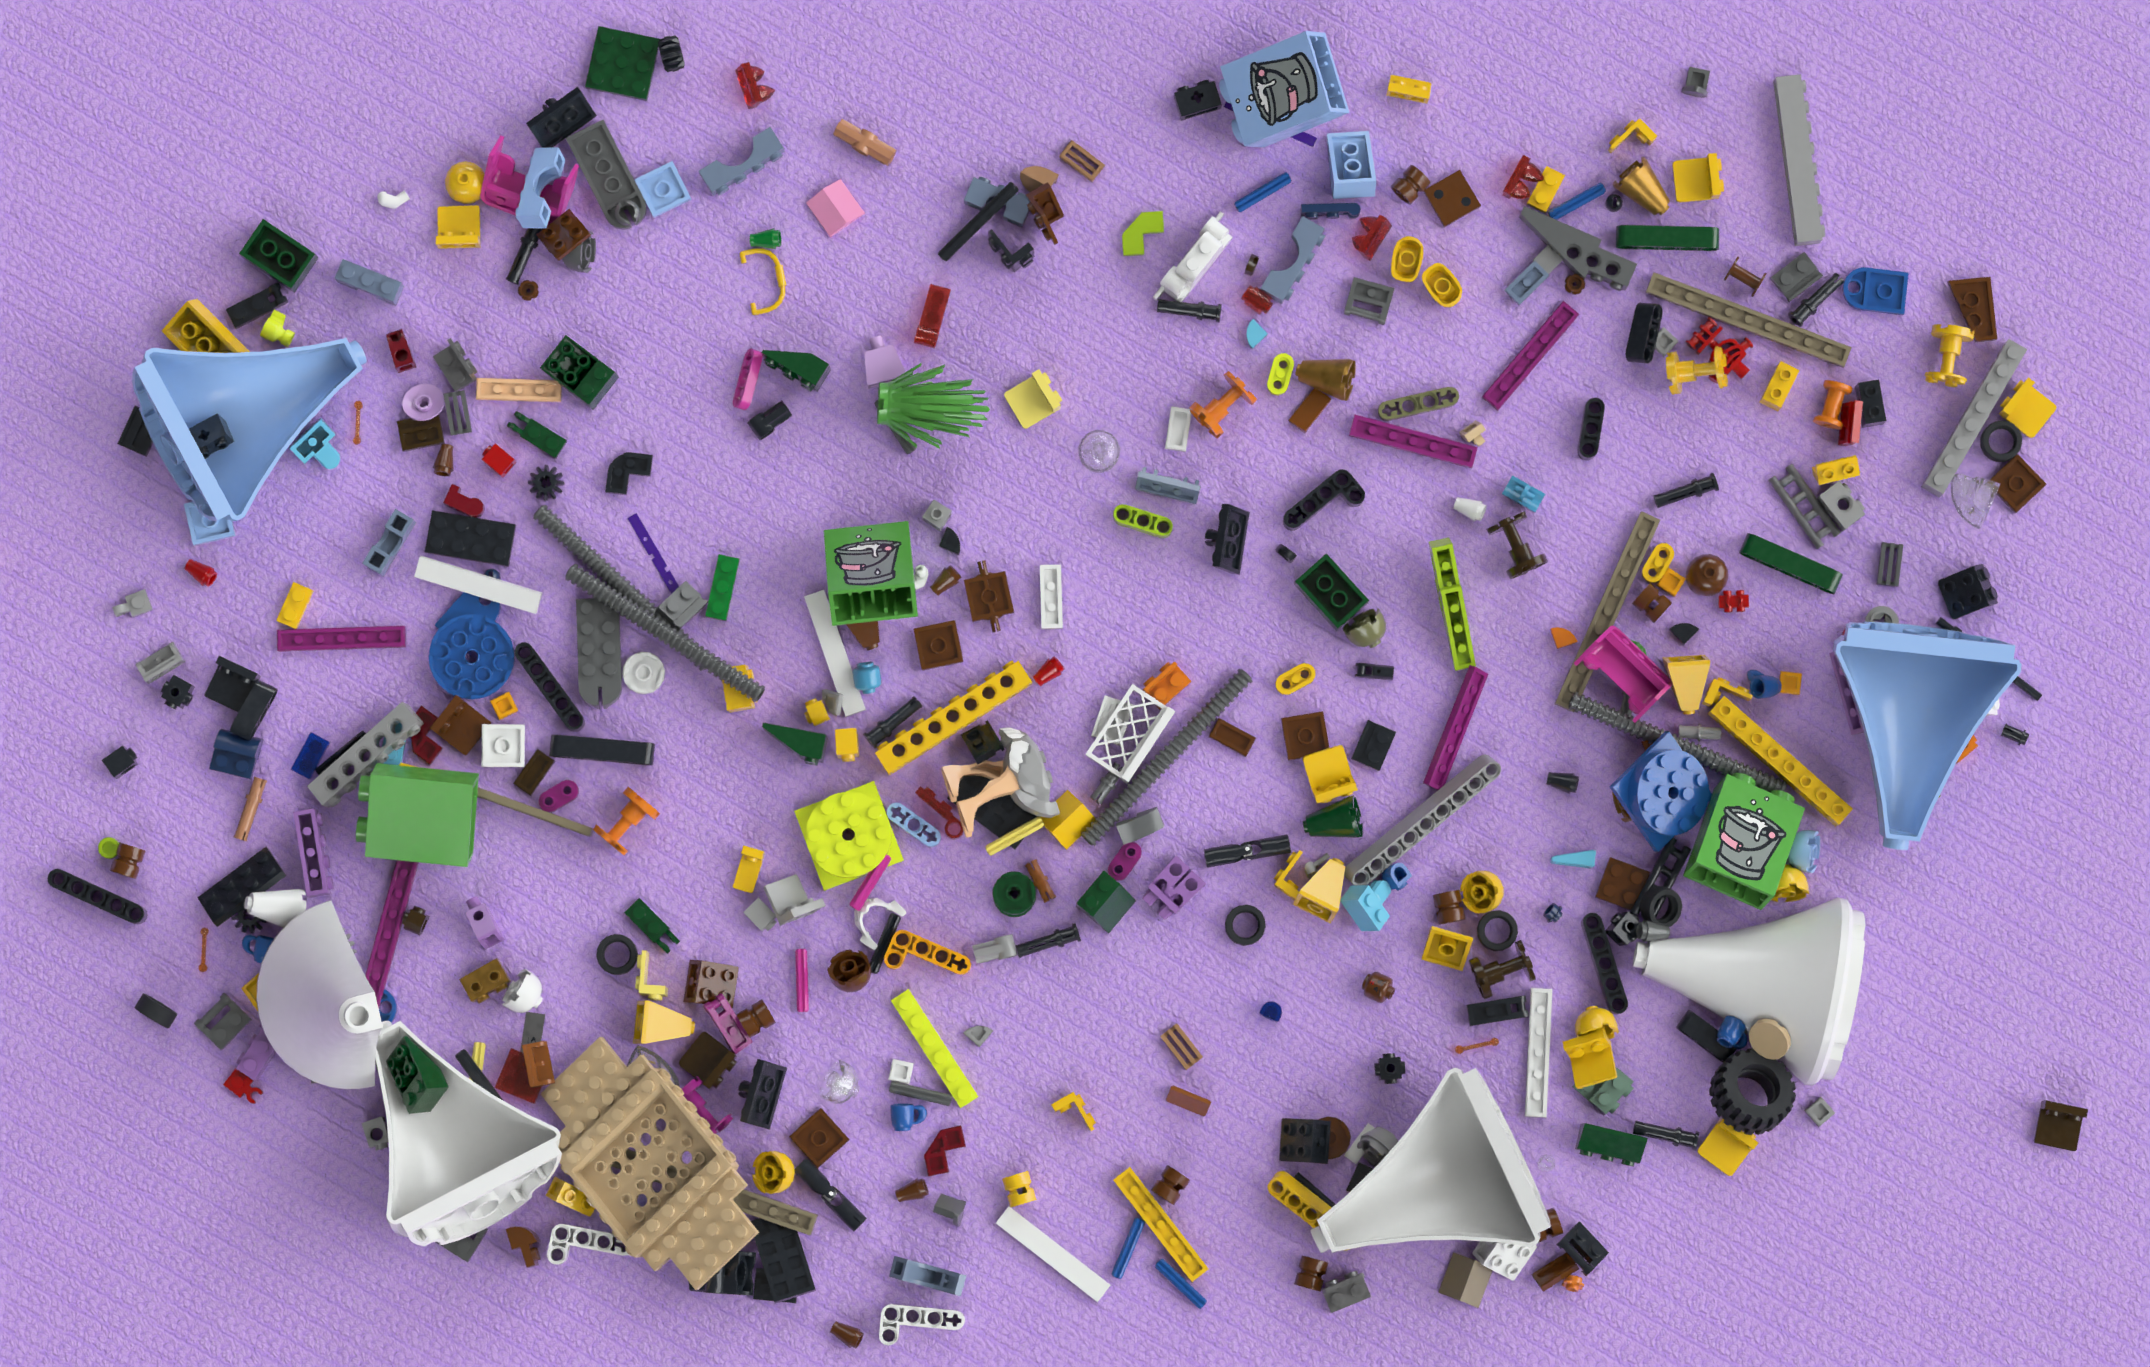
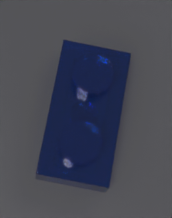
(310, 755)

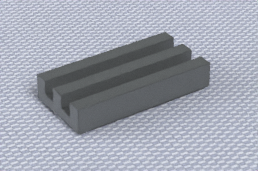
(449, 414)
(1892, 546)

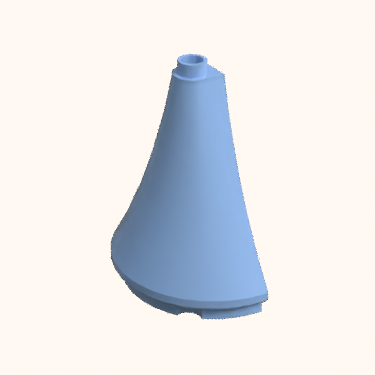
(260, 397)
(1918, 707)

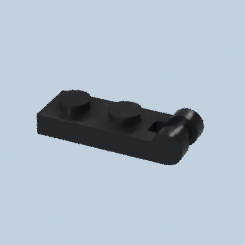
(256, 306)
(1496, 1010)

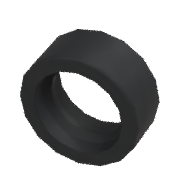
(2017, 441)
(1651, 897)
(1245, 909)
(1497, 946)
(601, 954)
(155, 1010)

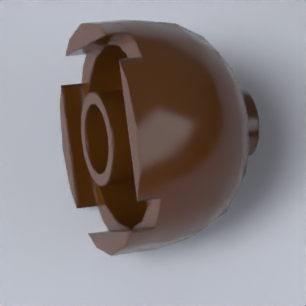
(1706, 575)
(849, 971)

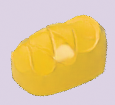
(1407, 259)
(1442, 285)

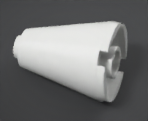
(276, 906)

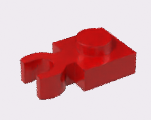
(240, 1084)

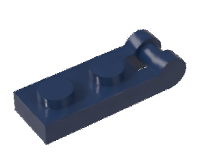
(1331, 210)

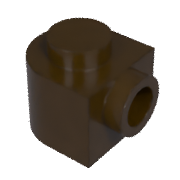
(415, 920)

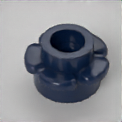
(1553, 913)

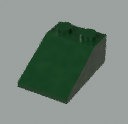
(805, 744)

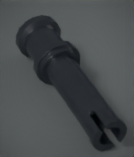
(528, 242)
(1809, 306)
(1199, 310)
(1695, 488)
(885, 728)
(1072, 932)
(1676, 1136)

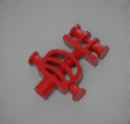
(1735, 364)

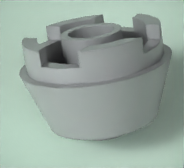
(1376, 1144)

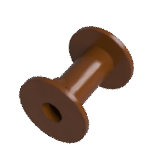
(1745, 276)

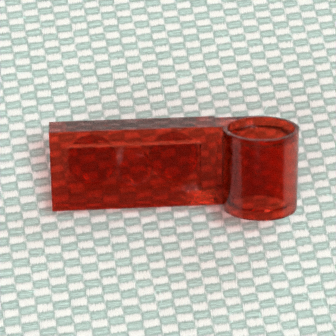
(932, 316)
(942, 809)

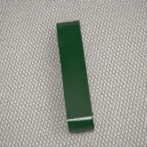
(1667, 238)
(1790, 563)

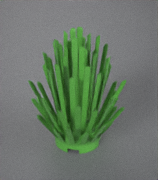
(928, 405)

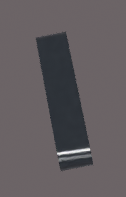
(545, 677)
(602, 749)
(87, 896)
(1604, 974)

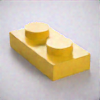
(1546, 189)
(295, 605)

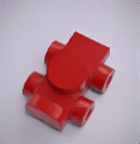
(1728, 601)

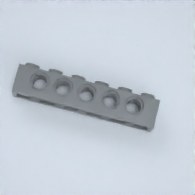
(322, 785)

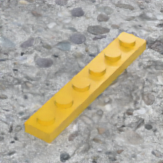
(1160, 1224)

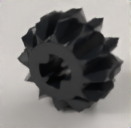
(671, 53)
(553, 478)
(247, 922)

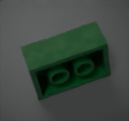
(278, 255)
(1331, 592)

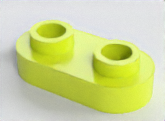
(1279, 374)

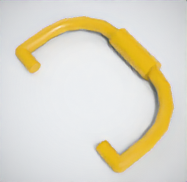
(779, 275)

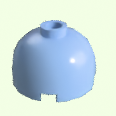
(1805, 850)

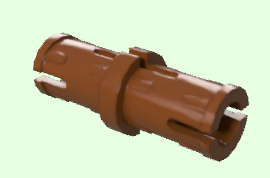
(1040, 881)

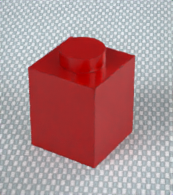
(498, 460)

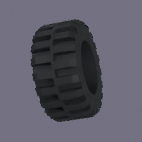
(1735, 1108)

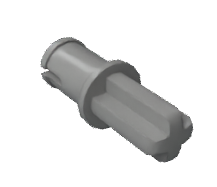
(1699, 732)

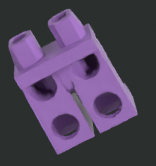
(1170, 893)

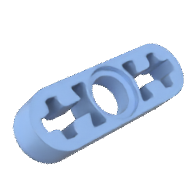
(923, 838)

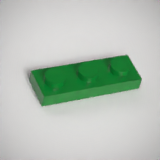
(722, 587)

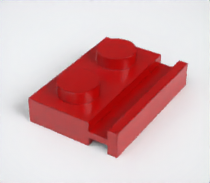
(1851, 419)

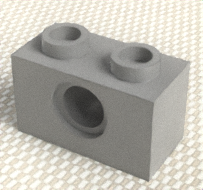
(1842, 518)

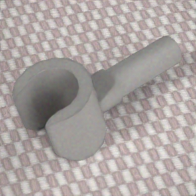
(1310, 867)

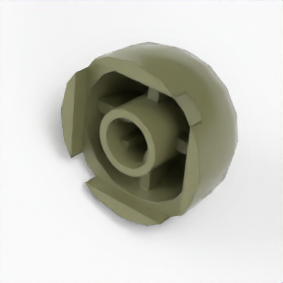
(1367, 629)

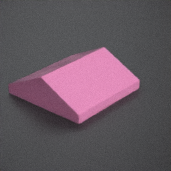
(835, 207)

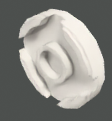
(643, 672)

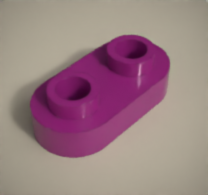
(559, 797)
(1125, 861)

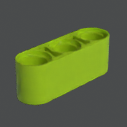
(1135, 513)

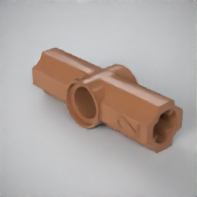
(864, 142)

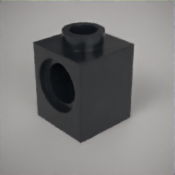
(120, 761)

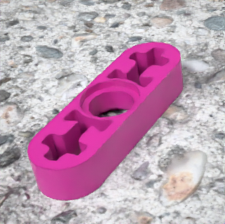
(747, 379)

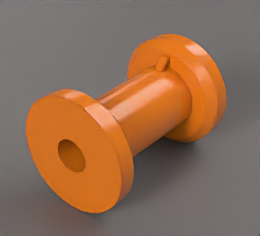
(1833, 404)

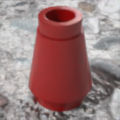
(202, 573)
(1050, 669)

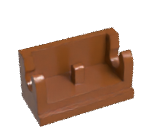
(538, 1064)

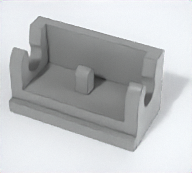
(160, 663)

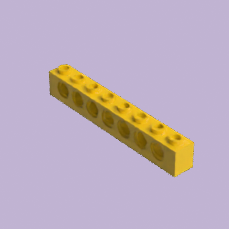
(885, 750)
(1780, 761)

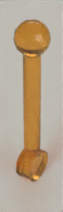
(358, 405)
(203, 967)
(1459, 1049)

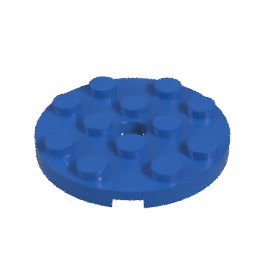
(449, 660)

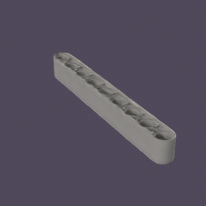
(1431, 816)

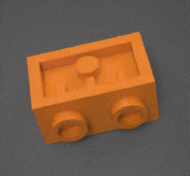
(1167, 684)

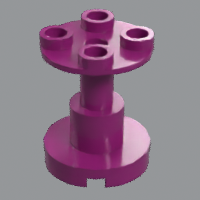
(693, 1096)

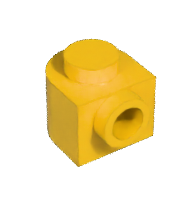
(816, 712)

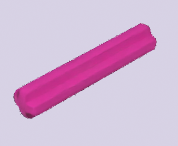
(868, 884)
(801, 980)

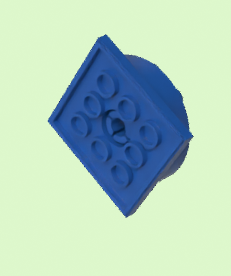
(1663, 791)

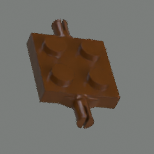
(988, 596)

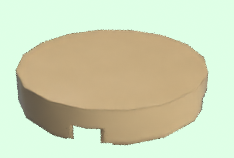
(1769, 1039)

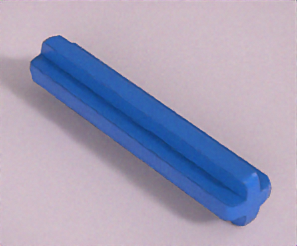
(1262, 192)
(1577, 201)
(1128, 1248)
(1180, 1283)

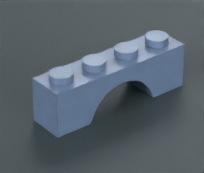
(720, 176)
(1306, 237)

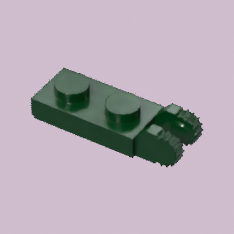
(539, 435)
(650, 923)

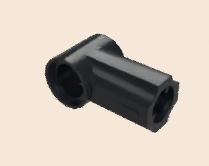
(764, 423)

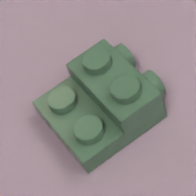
(1607, 1093)

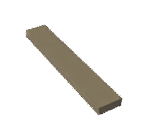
(535, 812)

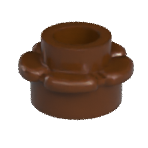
(1569, 284)
(522, 290)

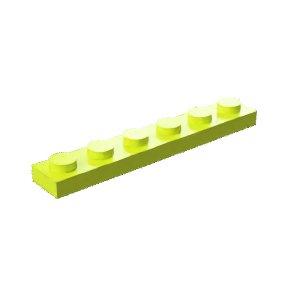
(934, 1048)

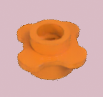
(1573, 1283)

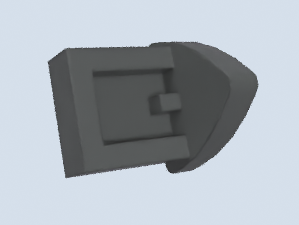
(1696, 82)
(950, 1208)

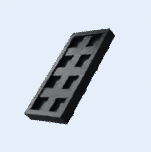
(470, 538)
(997, 815)
(229, 893)
(783, 1260)

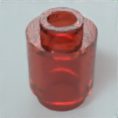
(1257, 300)

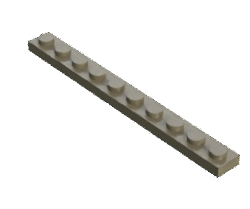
(1748, 320)
(1610, 603)
(760, 1206)

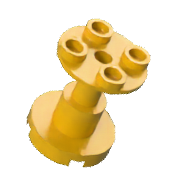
(1950, 346)
(1688, 371)

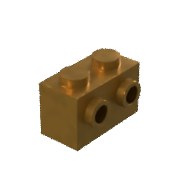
(485, 981)

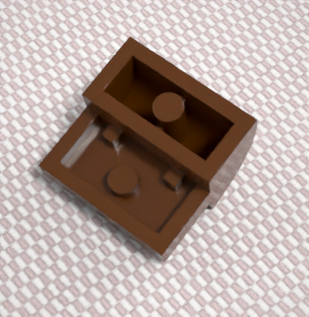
(525, 1238)

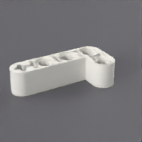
(571, 1239)
(922, 1321)

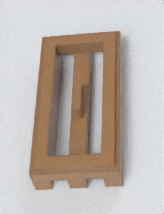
(1096, 172)
(1181, 1046)

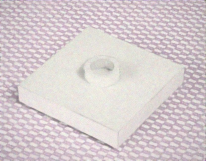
(503, 745)

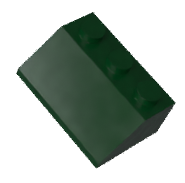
(1610, 1144)

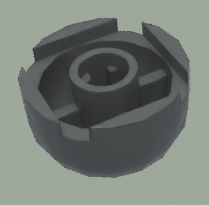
(581, 256)

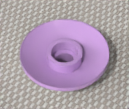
(423, 395)

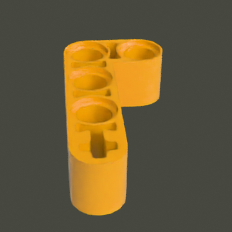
(929, 956)

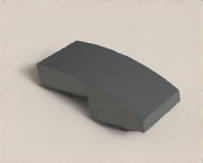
(1140, 826)

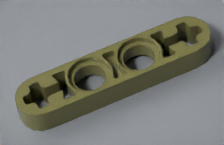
(1417, 400)

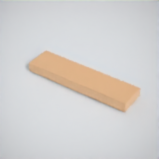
(518, 390)

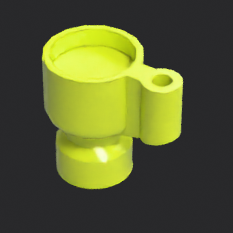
(274, 330)

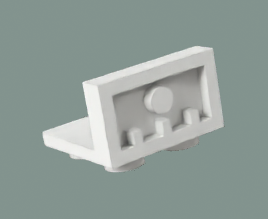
(1503, 1257)

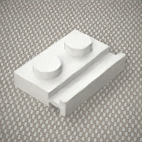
(1107, 708)

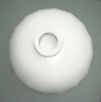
(523, 993)

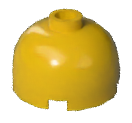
(464, 182)
(1792, 885)
(1482, 891)
(1594, 1020)
(773, 1172)

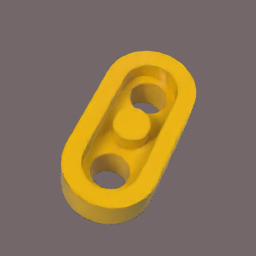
(1657, 563)
(1294, 677)

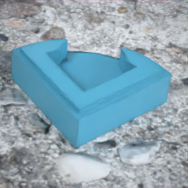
(1255, 333)

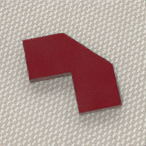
(422, 744)
(935, 1155)

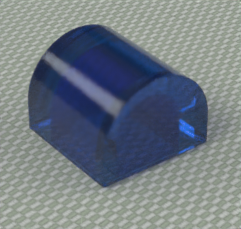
(1271, 1010)

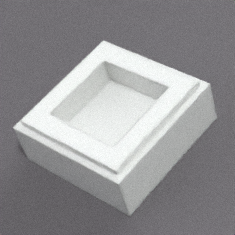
(901, 1071)

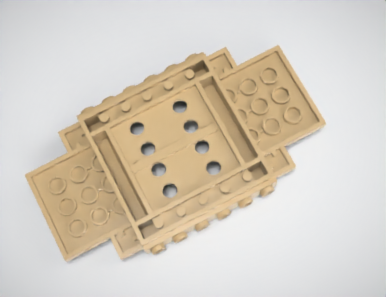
(606, 1114)

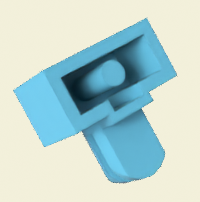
(315, 444)
(1366, 906)

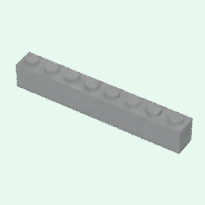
(1797, 160)
(1974, 418)

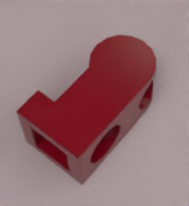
(400, 351)
(470, 506)

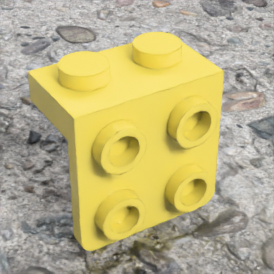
(1033, 399)
(654, 992)

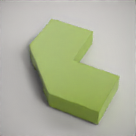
(1144, 224)

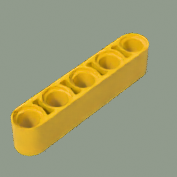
(1301, 1207)

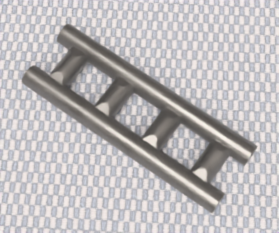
(1817, 509)

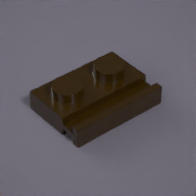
(420, 434)

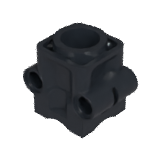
(733, 1277)

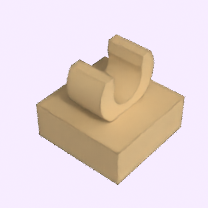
(1473, 433)

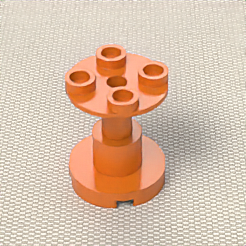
(1217, 409)
(631, 814)

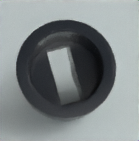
(1609, 203)

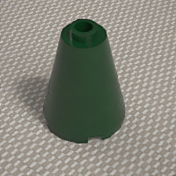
(1336, 820)

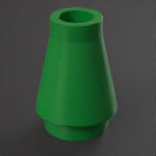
(767, 239)

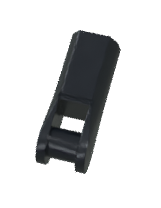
(1381, 672)

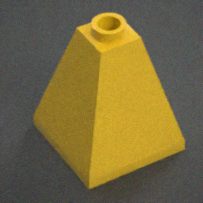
(1688, 679)
(1323, 891)
(659, 1023)

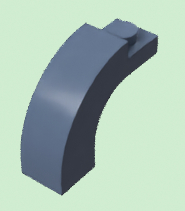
(927, 1276)

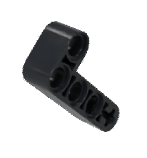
(1319, 502)

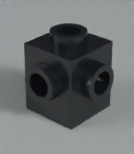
(185, 692)
(1623, 928)
(1381, 1071)

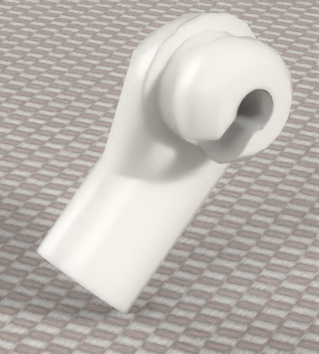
(392, 201)
(920, 576)

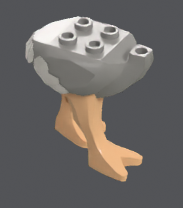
(1018, 775)

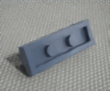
(1167, 486)

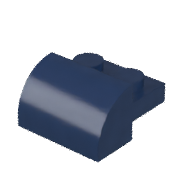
(235, 754)

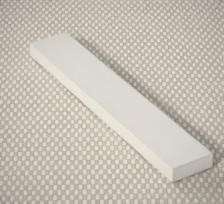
(478, 584)
(834, 652)
(1538, 1052)
(1053, 1254)

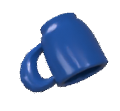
(1763, 685)
(261, 946)
(1730, 1032)
(903, 1116)

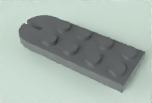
(608, 175)
(598, 652)

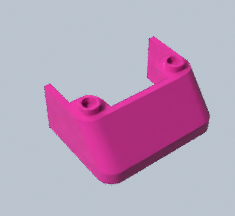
(503, 185)
(1628, 669)

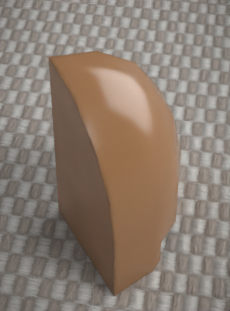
(1036, 176)

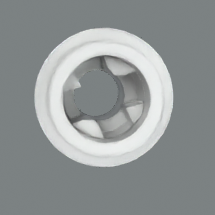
(1471, 508)

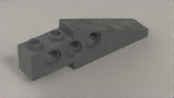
(1563, 237)

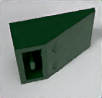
(798, 365)
(579, 372)
(416, 1077)

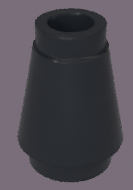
(1563, 781)

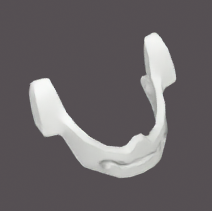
(866, 938)

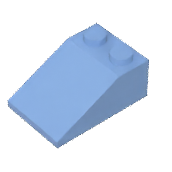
(1351, 165)

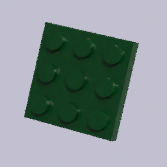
(622, 63)

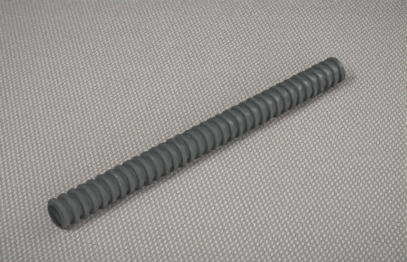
(596, 563)
(665, 633)
(1651, 734)
(1166, 757)

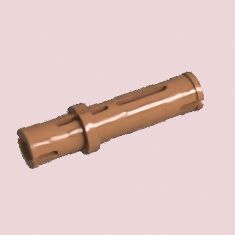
(250, 808)

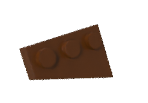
(1977, 306)

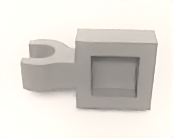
(137, 604)

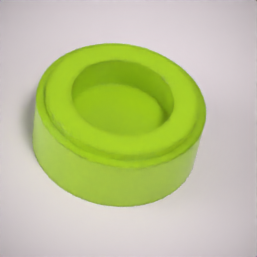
(108, 847)

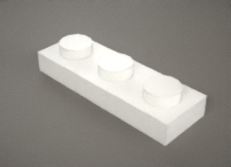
(1051, 597)

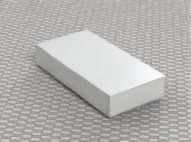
(1178, 429)

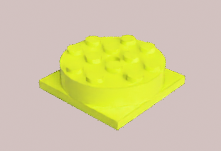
(823, 829)

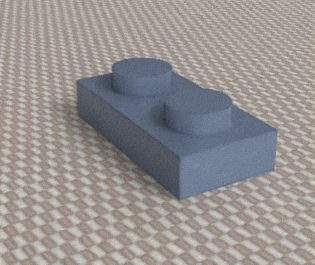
(1527, 282)

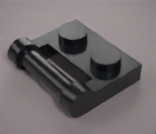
(1586, 1244)

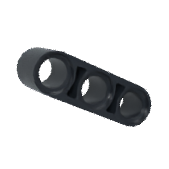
(1644, 333)
(1591, 439)
(253, 710)
(1704, 1035)

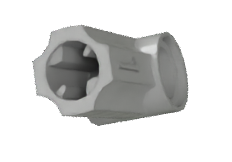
(999, 948)

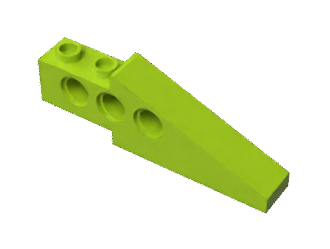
(1452, 603)

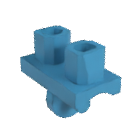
(1523, 494)

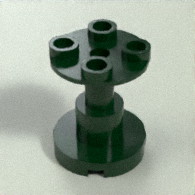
(1014, 882)

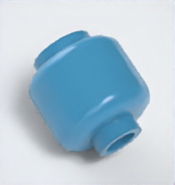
(866, 677)

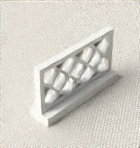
(1145, 744)

